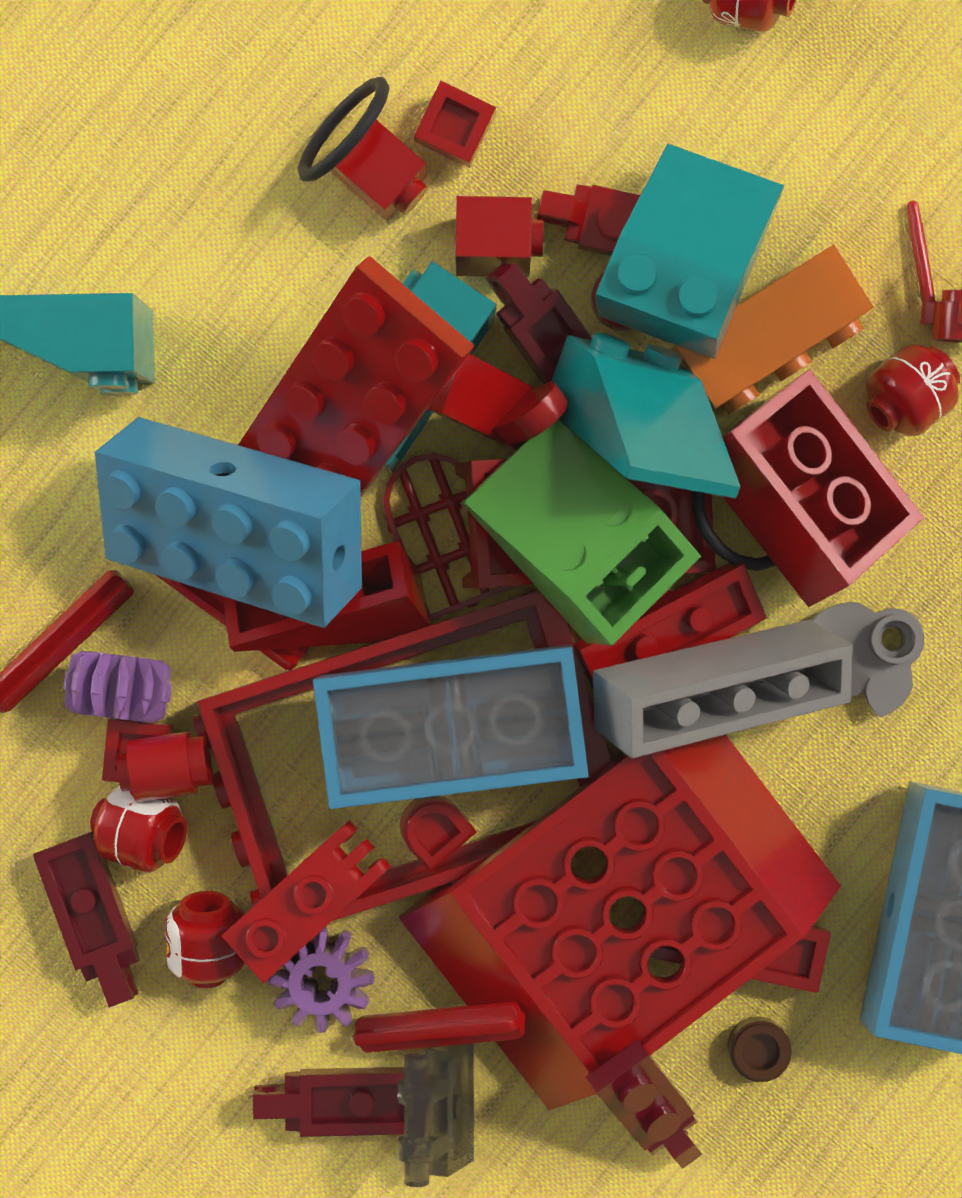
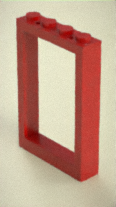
(239, 788)

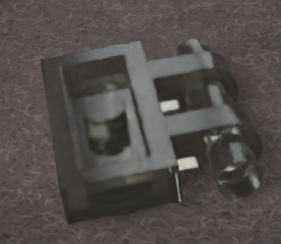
(437, 1113)

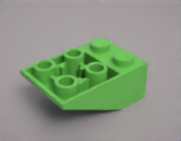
(581, 533)

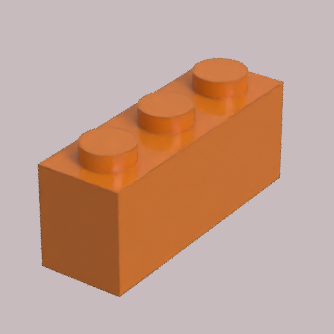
(778, 328)

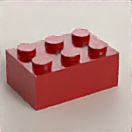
(814, 490)

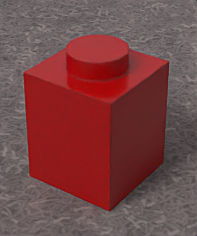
(384, 172)
(495, 233)

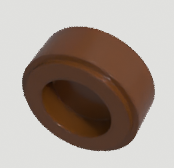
(759, 1049)

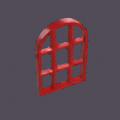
(420, 514)

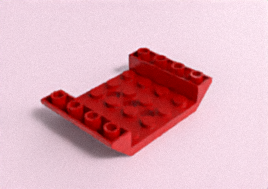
(684, 836)

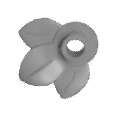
(876, 671)

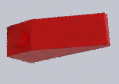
(384, 607)

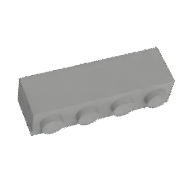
(721, 687)

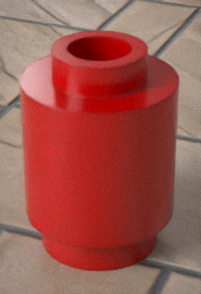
(164, 766)

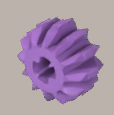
(117, 686)
(305, 991)

